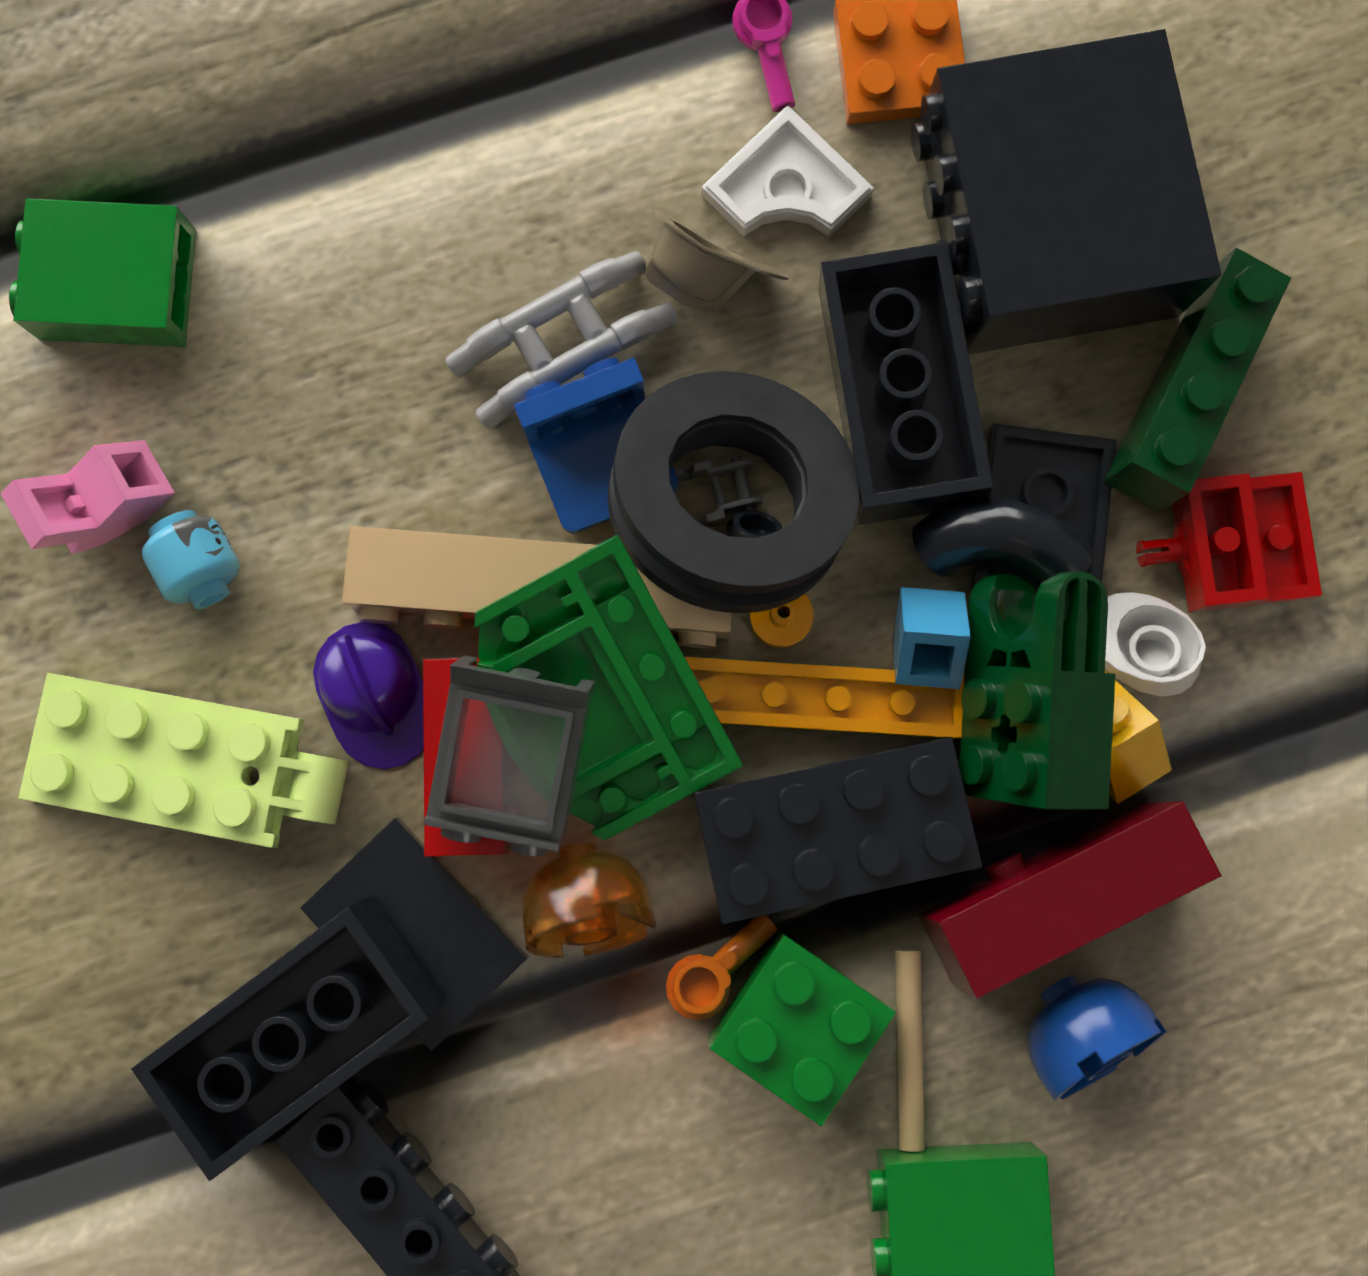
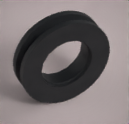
(765, 421)

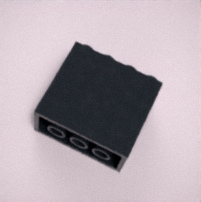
(1065, 190)

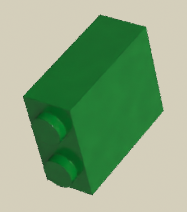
(103, 272)
(962, 1211)

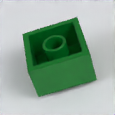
(800, 1028)

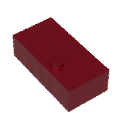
(1067, 895)

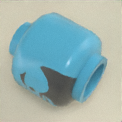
(190, 559)

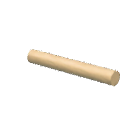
(909, 1050)

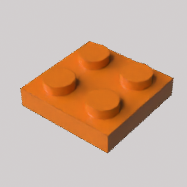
(893, 53)

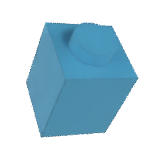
(930, 638)

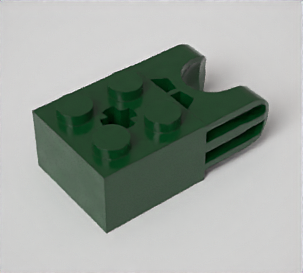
(1038, 693)

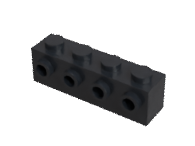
(388, 1192)

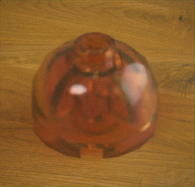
(585, 901)

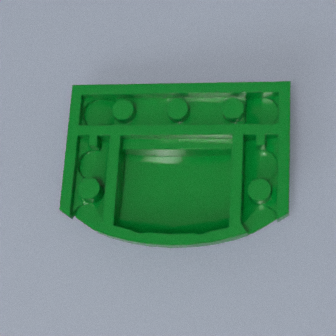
(648, 718)

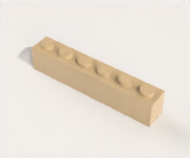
(458, 574)

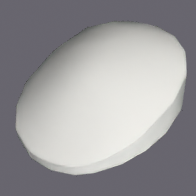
(1152, 644)

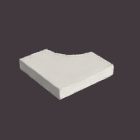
(789, 177)

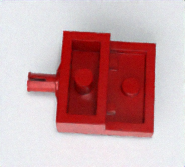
(1241, 542)

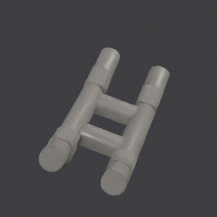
(571, 297)

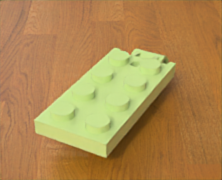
(175, 762)

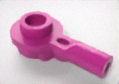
(764, 28)

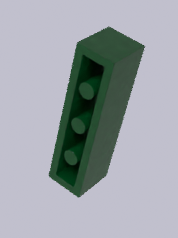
(1197, 383)

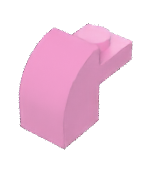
(94, 501)

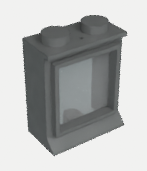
(508, 757)

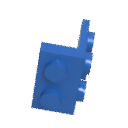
(577, 435)

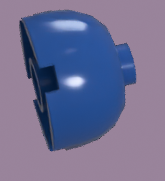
(1088, 1032)

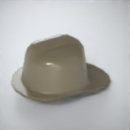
(697, 269)

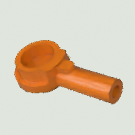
(701, 984)

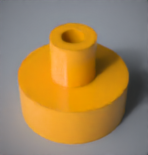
(783, 632)

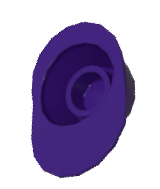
(371, 694)

